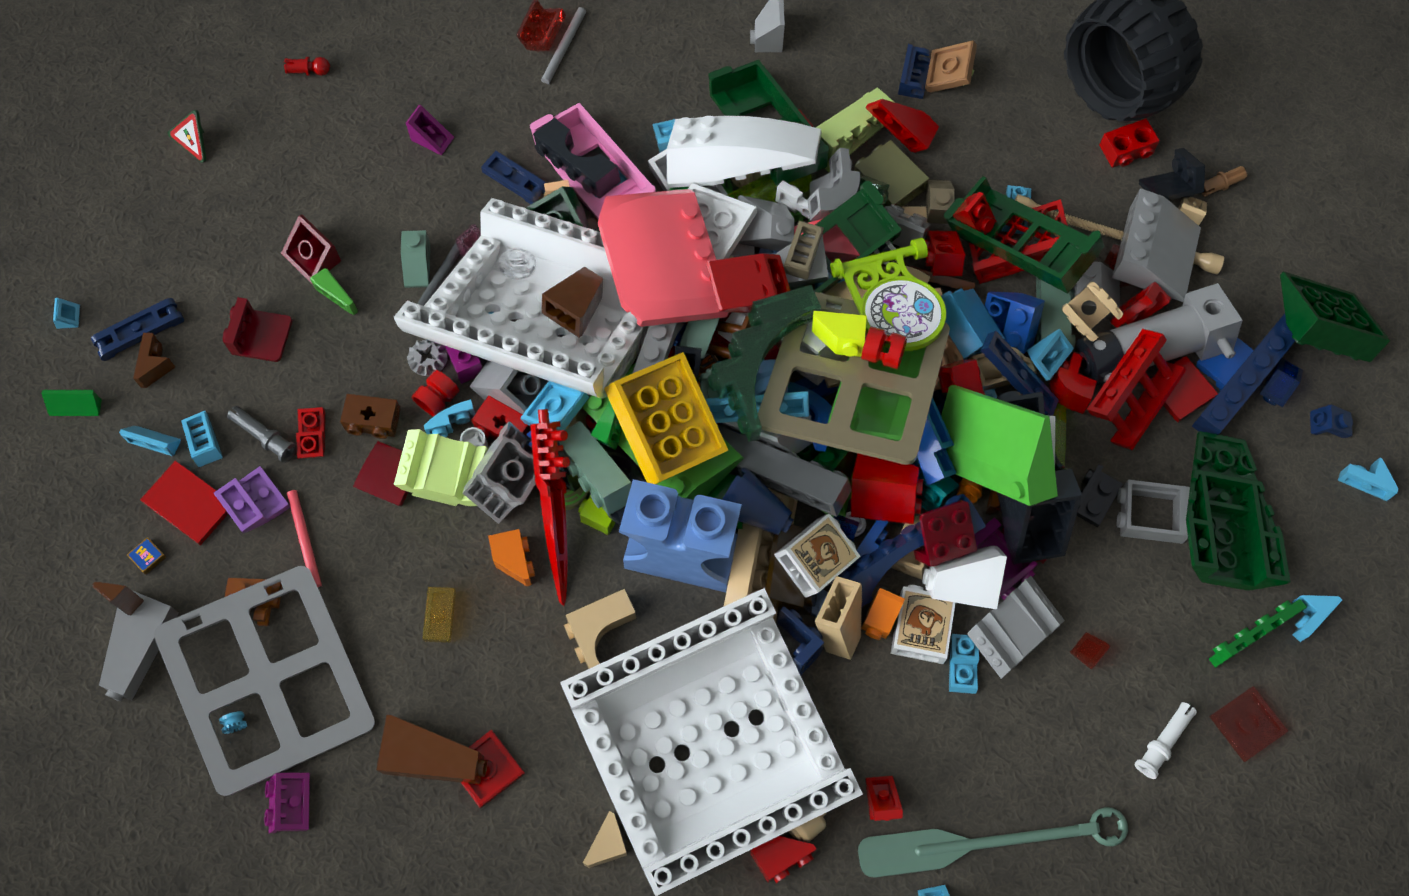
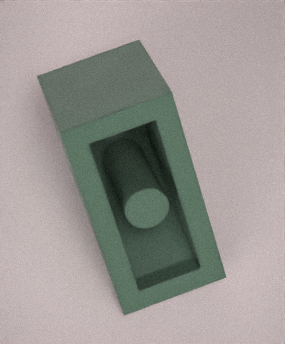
(415, 258)

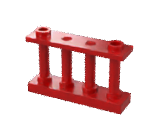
(1124, 379)

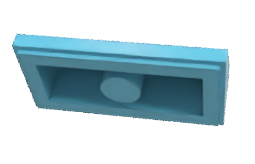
(150, 439)

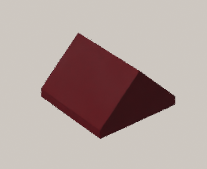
(309, 249)

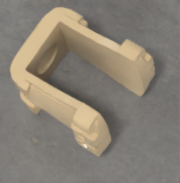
(1104, 305)

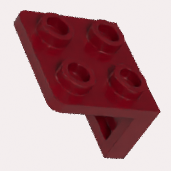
(256, 332)
(946, 534)

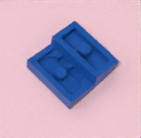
(1221, 368)

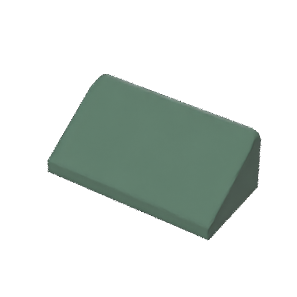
(699, 334)

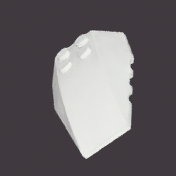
(731, 146)

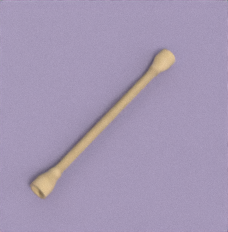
(1207, 261)

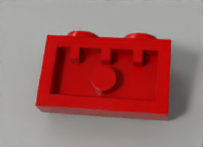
(1142, 305)

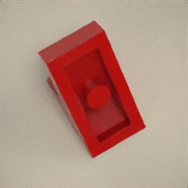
(883, 799)

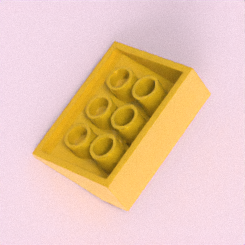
(665, 418)

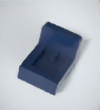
(1331, 420)

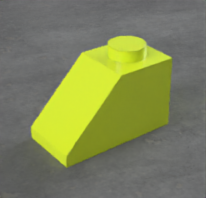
(840, 332)

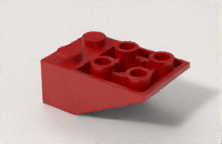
(746, 279)

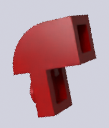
(1071, 388)

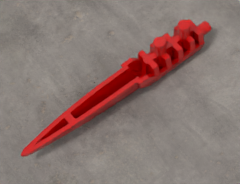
(552, 491)

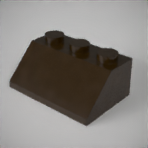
(779, 585)

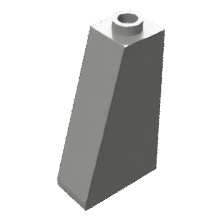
(133, 647)

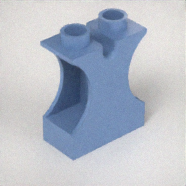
(679, 535)

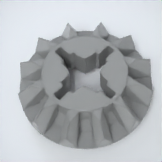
(428, 366)

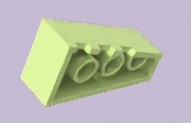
(852, 125)

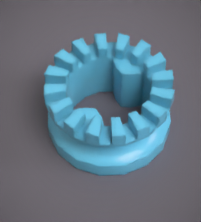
(233, 721)

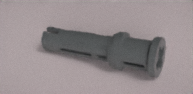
(269, 439)

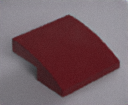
(379, 474)

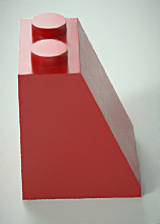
(885, 490)

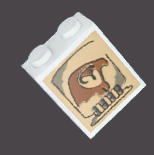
(817, 555)
(923, 626)

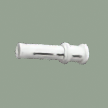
(1159, 750)

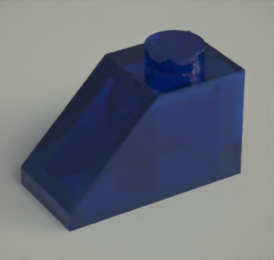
(1281, 383)

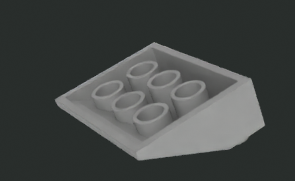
(1157, 245)

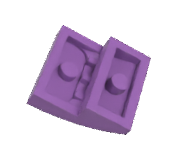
(252, 500)

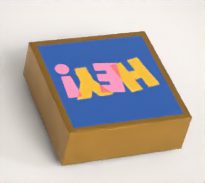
(146, 555)

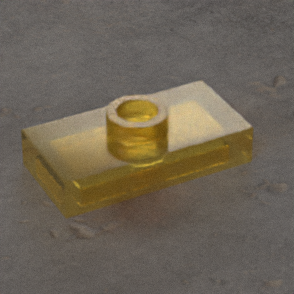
(439, 614)

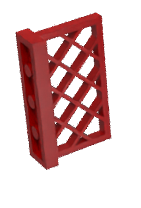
(997, 267)

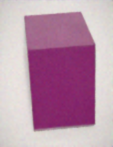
(428, 131)

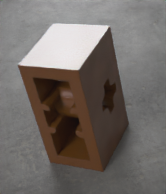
(359, 408)

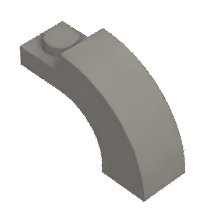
(843, 186)

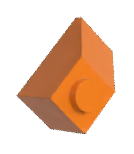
(882, 614)

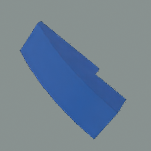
(932, 450)

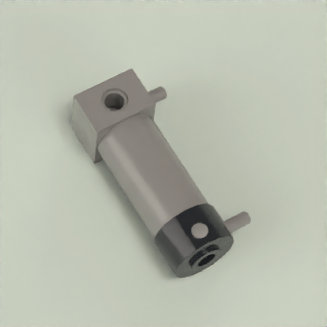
(1202, 325)

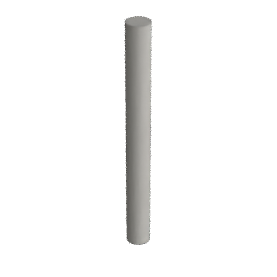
(563, 46)

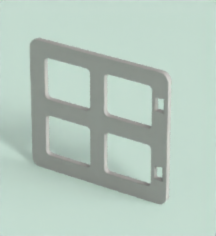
(263, 679)

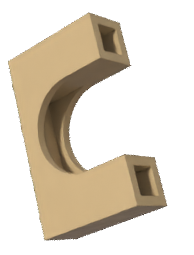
(594, 621)

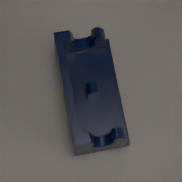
(914, 72)

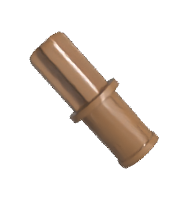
(1224, 180)

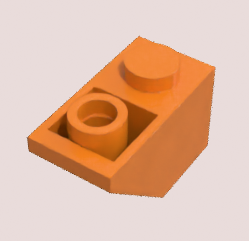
(509, 555)

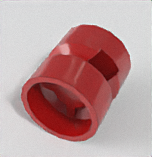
(875, 345)
(433, 396)

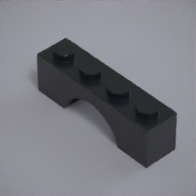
(594, 173)

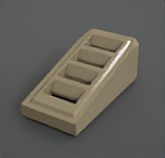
(798, 265)

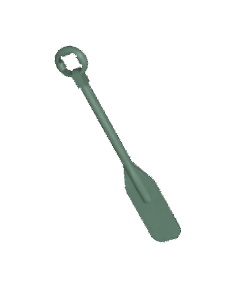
(937, 848)

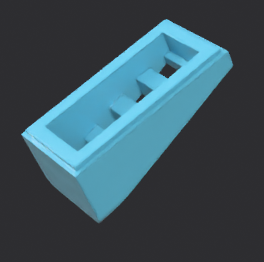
(205, 453)

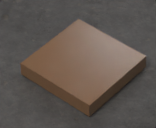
(951, 66)

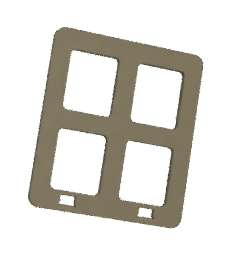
(853, 376)

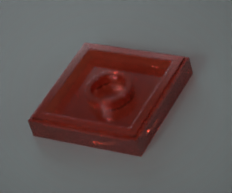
(1248, 724)

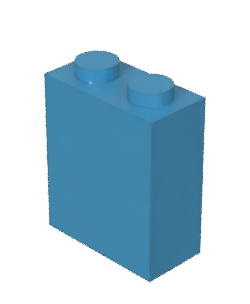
(968, 321)

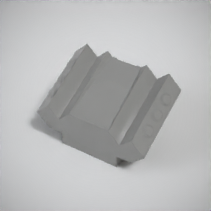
(503, 474)
(1015, 627)

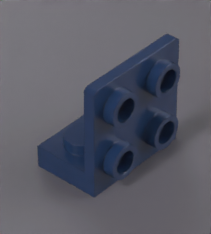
(809, 638)

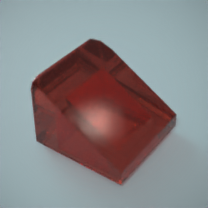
(1090, 650)

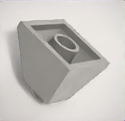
(769, 28)
(771, 226)

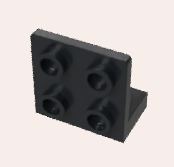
(1183, 182)

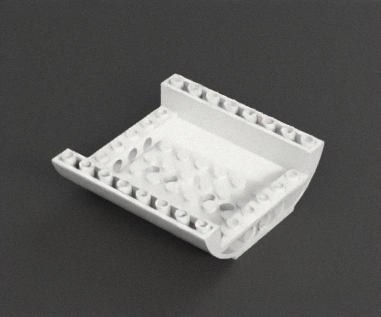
(460, 306)
(729, 788)

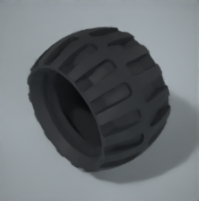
(1106, 73)

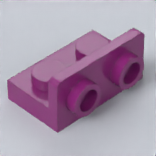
(287, 802)

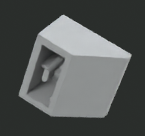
(912, 226)

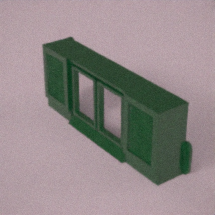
(753, 88)
(863, 224)
(1061, 264)

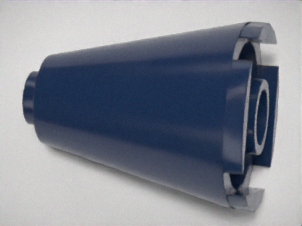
(759, 504)

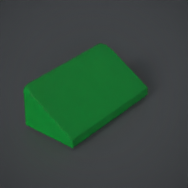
(72, 402)

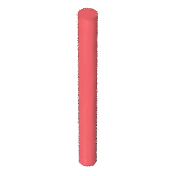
(303, 535)

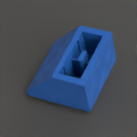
(1016, 317)

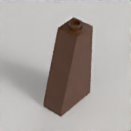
(423, 754)

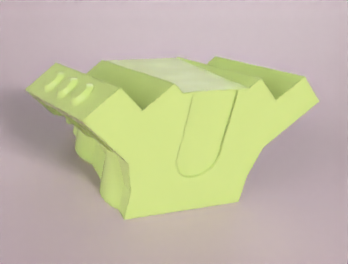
(437, 467)

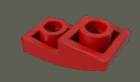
(311, 433)

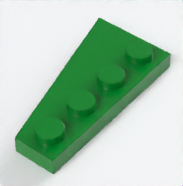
(1264, 626)

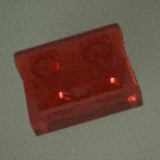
(540, 27)

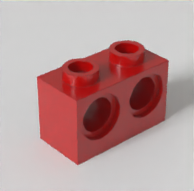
(1128, 140)
(945, 253)

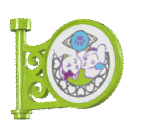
(896, 301)

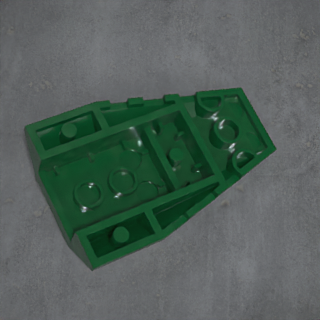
(1229, 520)

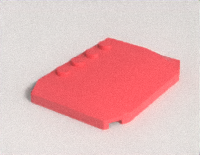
(659, 256)

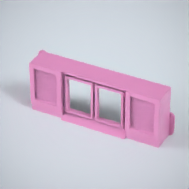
(586, 137)

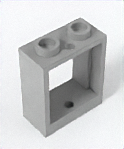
(1180, 498)

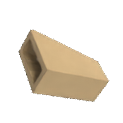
(841, 617)

